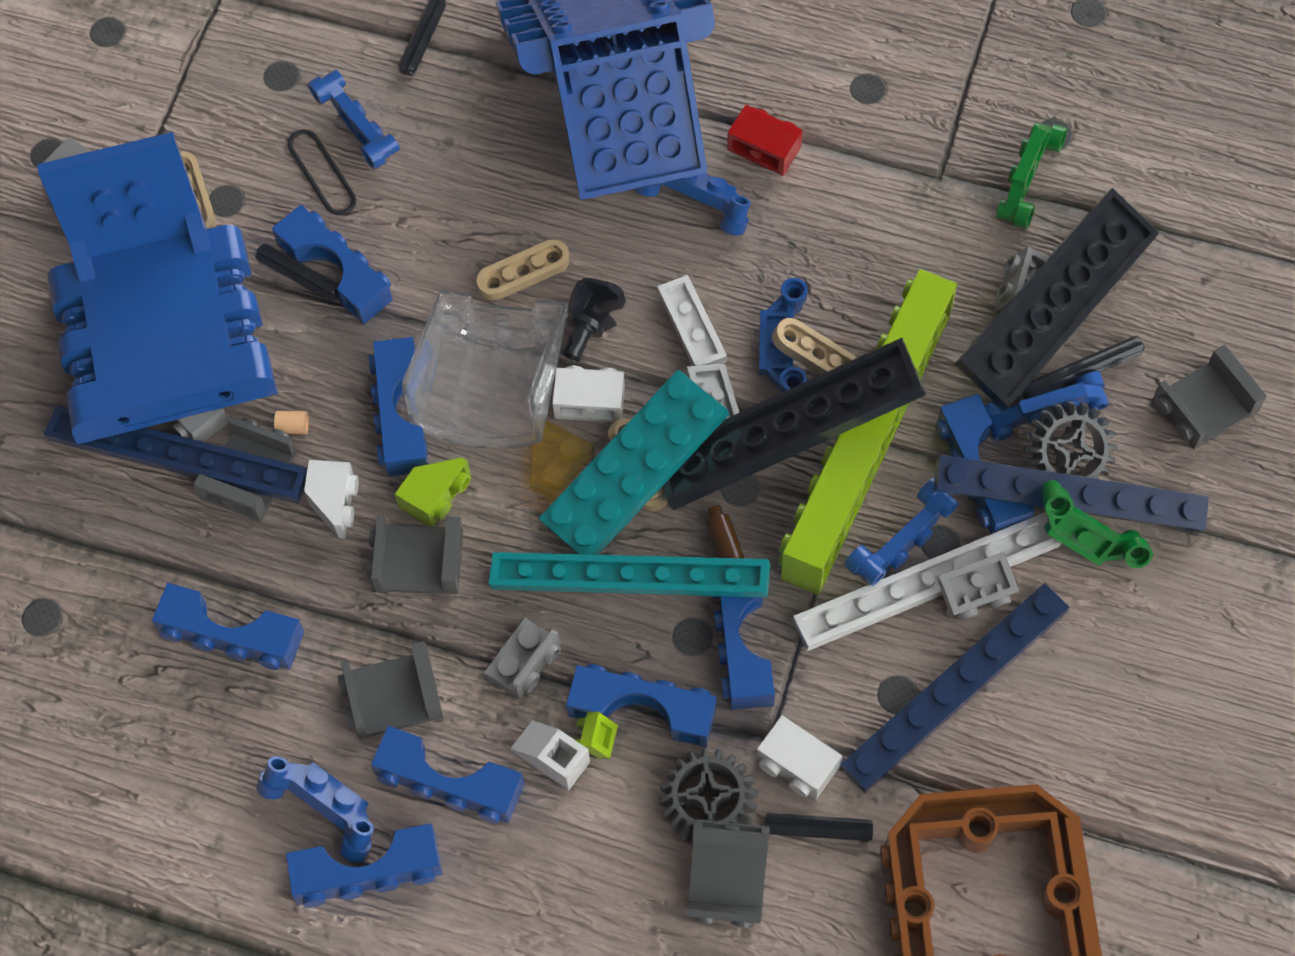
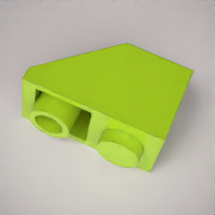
(431, 488)

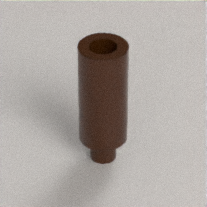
(723, 534)

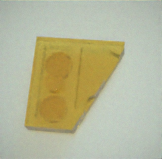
(557, 460)

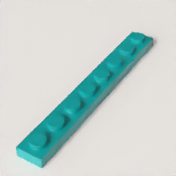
(630, 574)

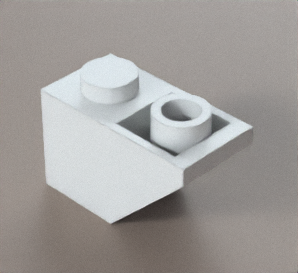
(329, 493)
(552, 753)

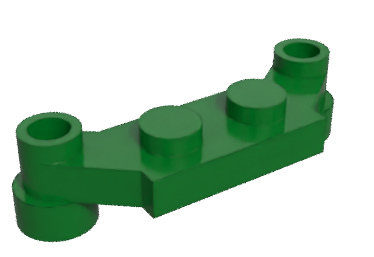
(1021, 175)
(1087, 534)

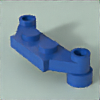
(375, 146)
(713, 192)
(773, 362)
(1087, 390)
(917, 532)
(325, 796)

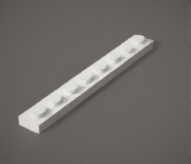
(917, 583)

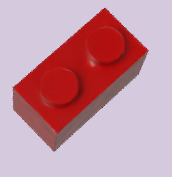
(764, 139)

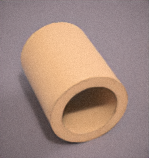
(292, 422)

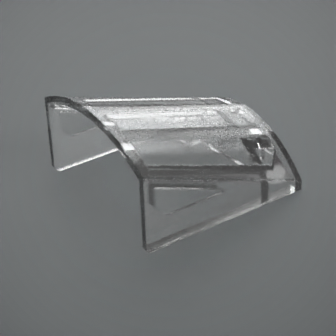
(485, 371)

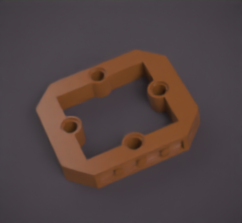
(999, 812)

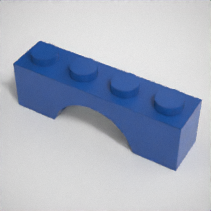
(307, 239)
(964, 428)
(403, 442)
(269, 639)
(749, 676)
(685, 711)
(489, 791)
(319, 877)

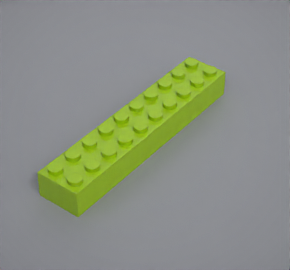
(858, 453)

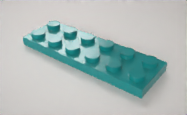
(634, 465)

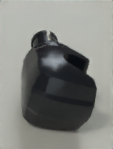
(589, 313)

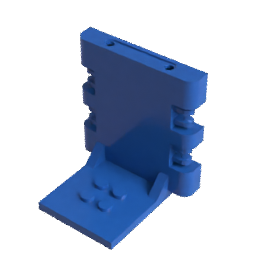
(619, 84)
(150, 294)

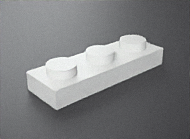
(691, 322)

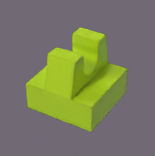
(597, 734)

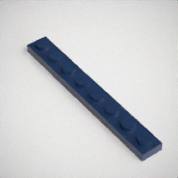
(190, 458)
(1089, 495)
(954, 688)

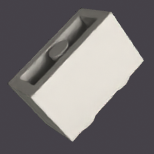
(588, 394)
(798, 758)

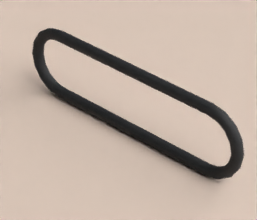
(311, 180)

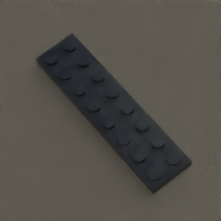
(1056, 299)
(798, 421)

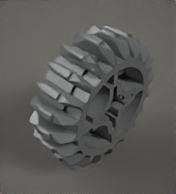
(1074, 435)
(694, 798)

